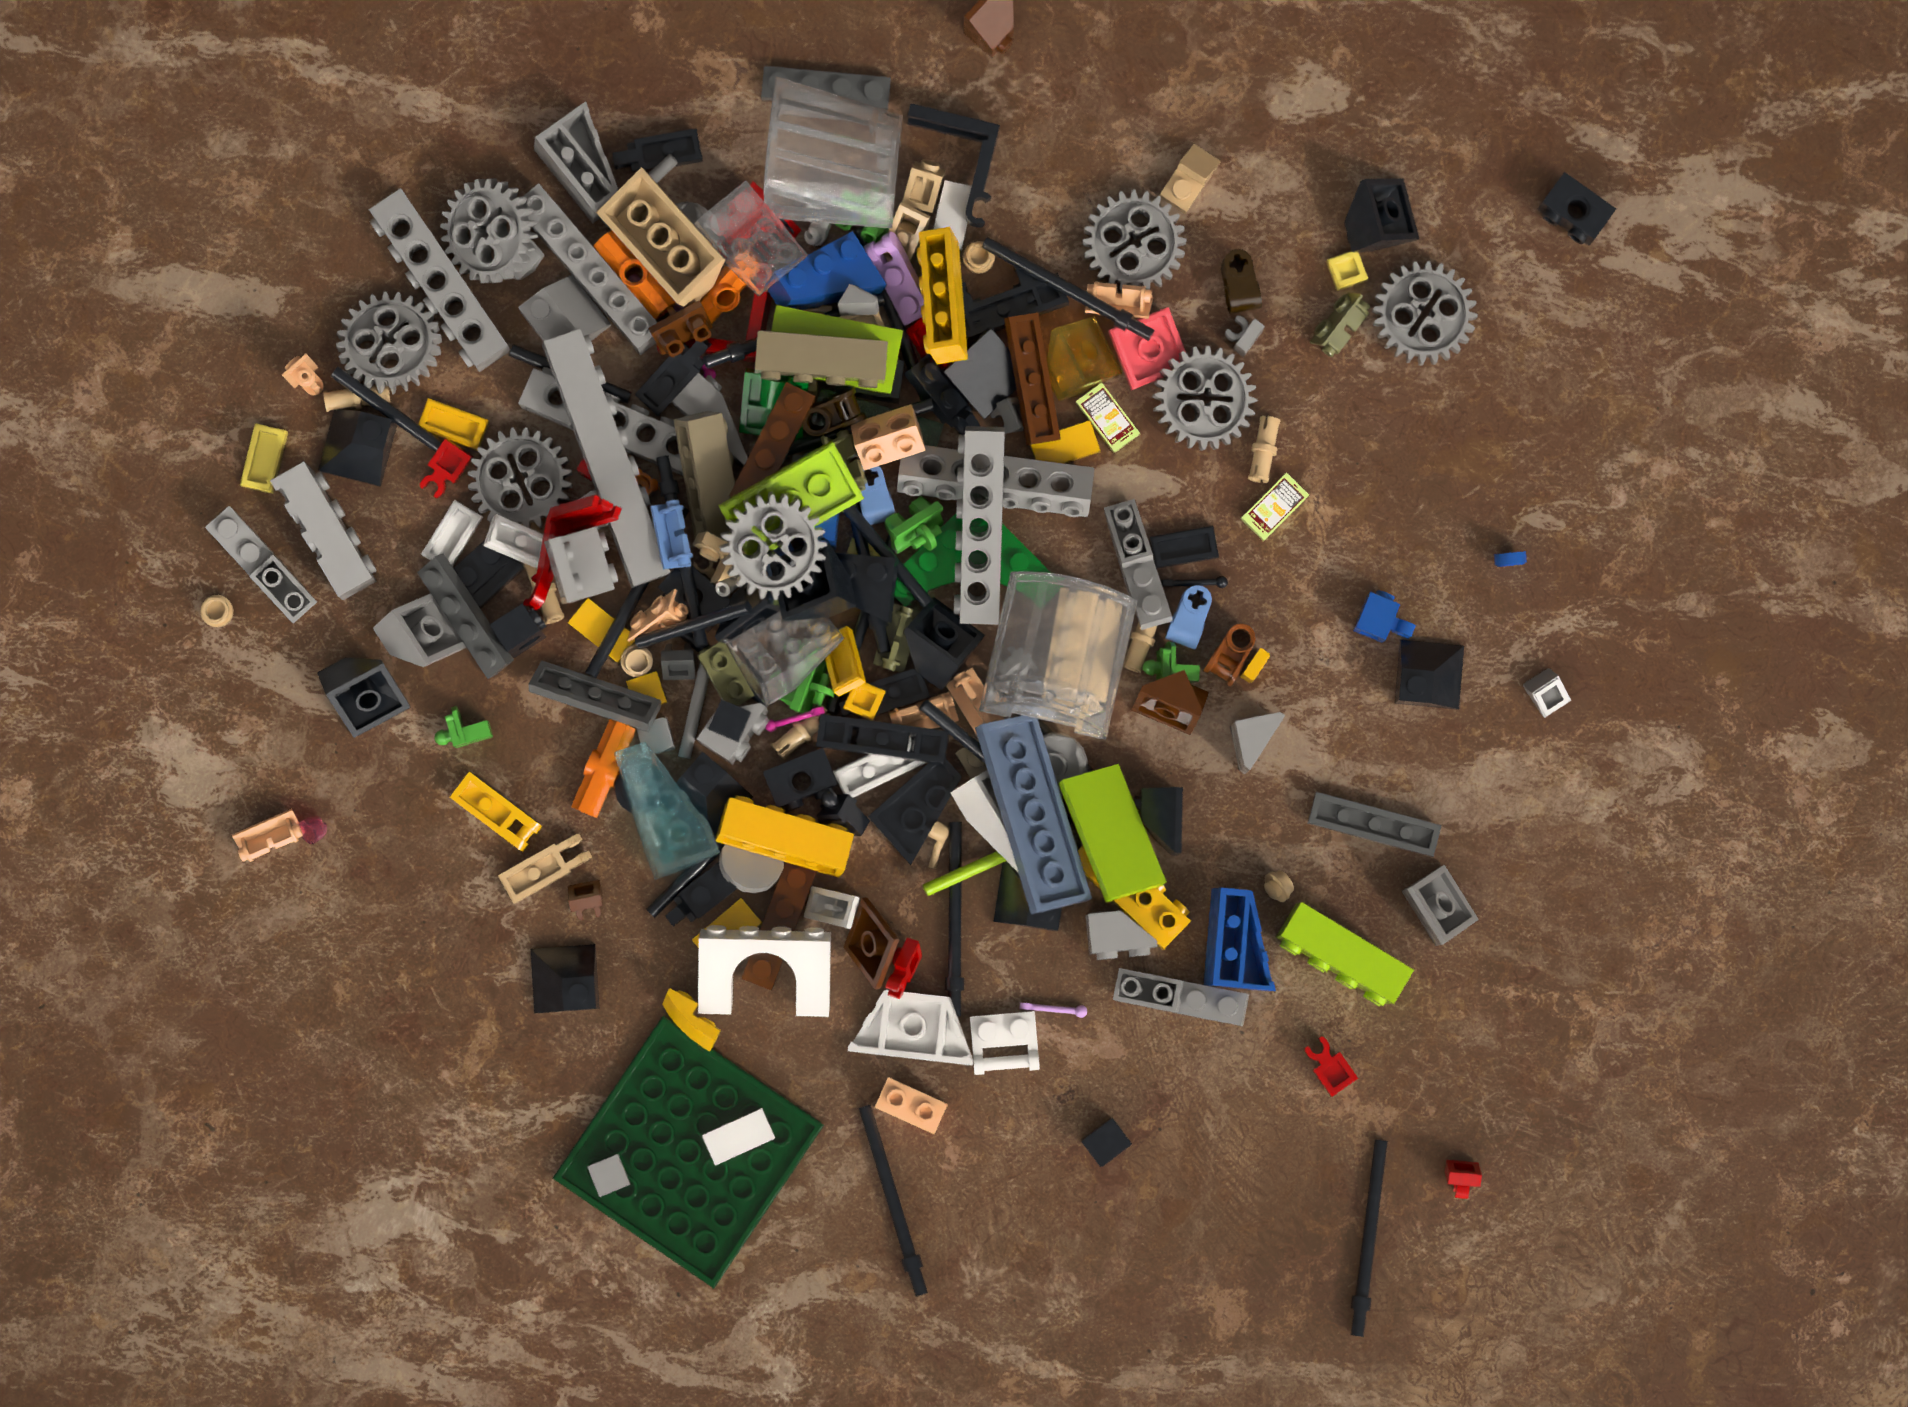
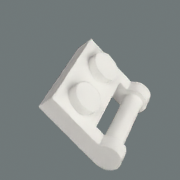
(1002, 1031)

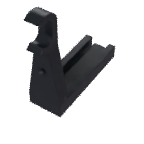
(966, 128)

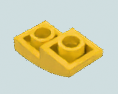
(681, 1009)

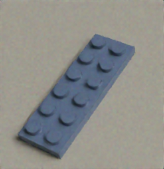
(1033, 813)

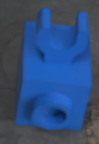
(1379, 618)

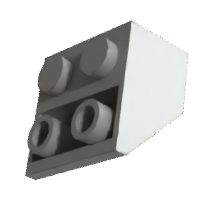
(729, 749)
(1116, 933)

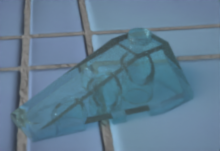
(666, 820)

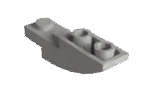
(261, 564)
(1137, 564)
(1181, 997)

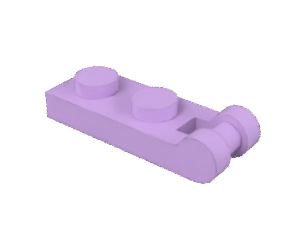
(899, 276)

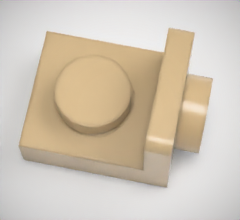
(923, 185)

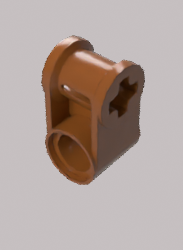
(1230, 655)

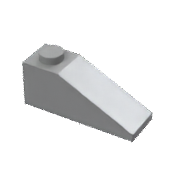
(704, 395)

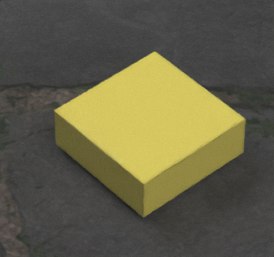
(1347, 270)

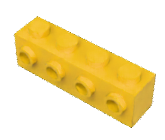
(942, 296)
(785, 836)
(1148, 909)

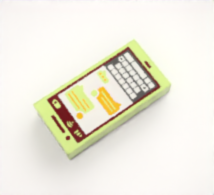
(1107, 418)
(1275, 507)

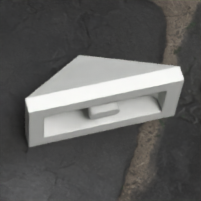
(831, 907)

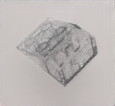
(751, 239)
(782, 653)

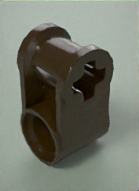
(1240, 288)
(839, 411)

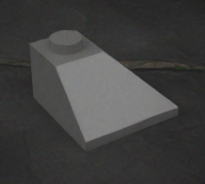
(419, 632)

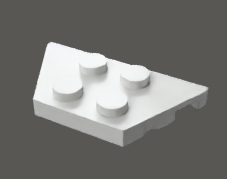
(914, 1029)

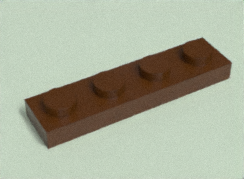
(1032, 378)
(775, 437)
(782, 912)

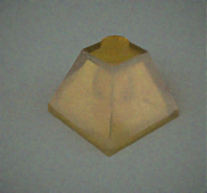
(1079, 358)

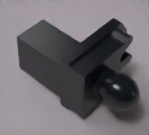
(842, 811)

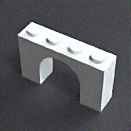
(805, 951)

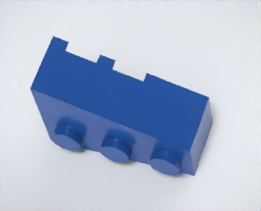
(827, 274)
(1235, 943)

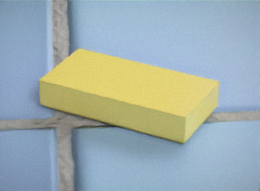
(263, 458)

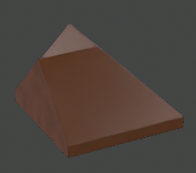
(1172, 702)
(871, 943)

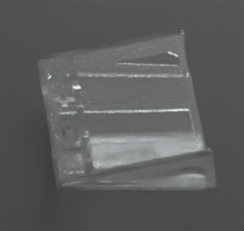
(830, 158)
(1059, 651)

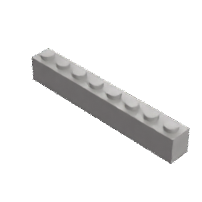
(605, 453)

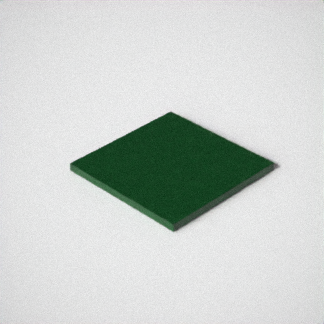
(656, 1124)

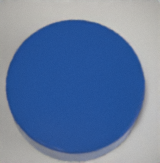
(1510, 559)

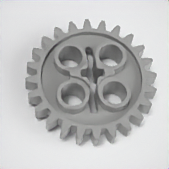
(1118, 218)
(488, 230)
(1401, 298)
(367, 327)
(1204, 369)
(546, 468)
(792, 525)

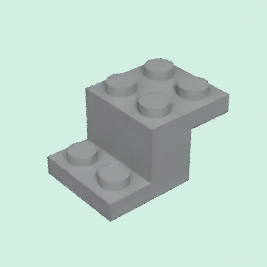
(581, 564)

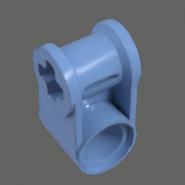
(877, 499)
(1188, 622)

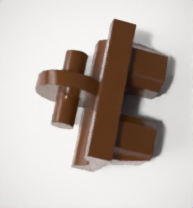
(680, 328)

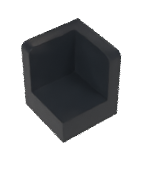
(1106, 1142)

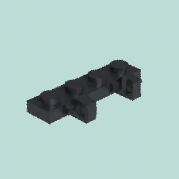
(1025, 298)

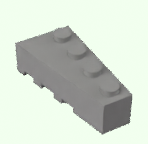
(325, 530)

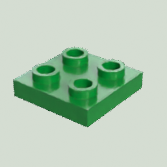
(759, 399)

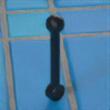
(1220, 581)

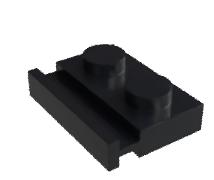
(487, 573)

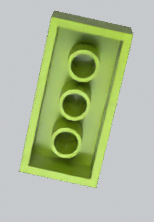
(1343, 953)

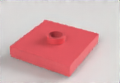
(1143, 358)

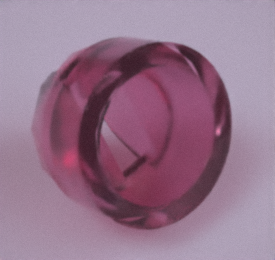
(313, 829)

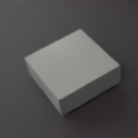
(608, 1175)

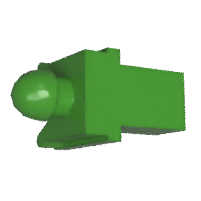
(1167, 665)
(461, 735)

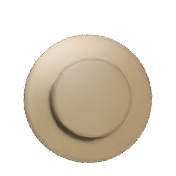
(977, 259)
(216, 611)
(636, 661)
(1278, 885)

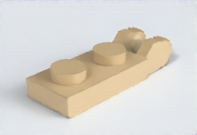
(541, 869)

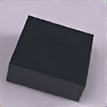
(729, 721)

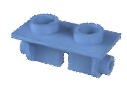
(670, 535)

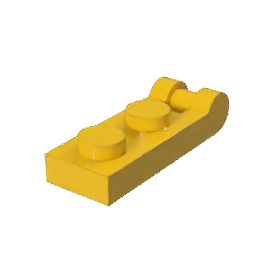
(494, 810)

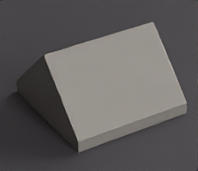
(1252, 736)
(1440, 905)

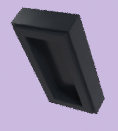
(1184, 547)

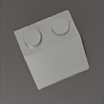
(563, 309)

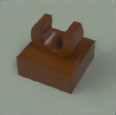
(585, 896)

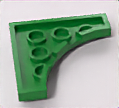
(938, 566)

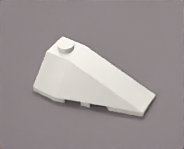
(981, 810)

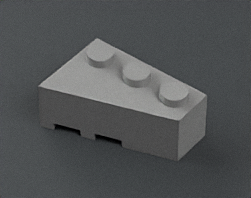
(577, 160)

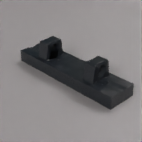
(882, 739)

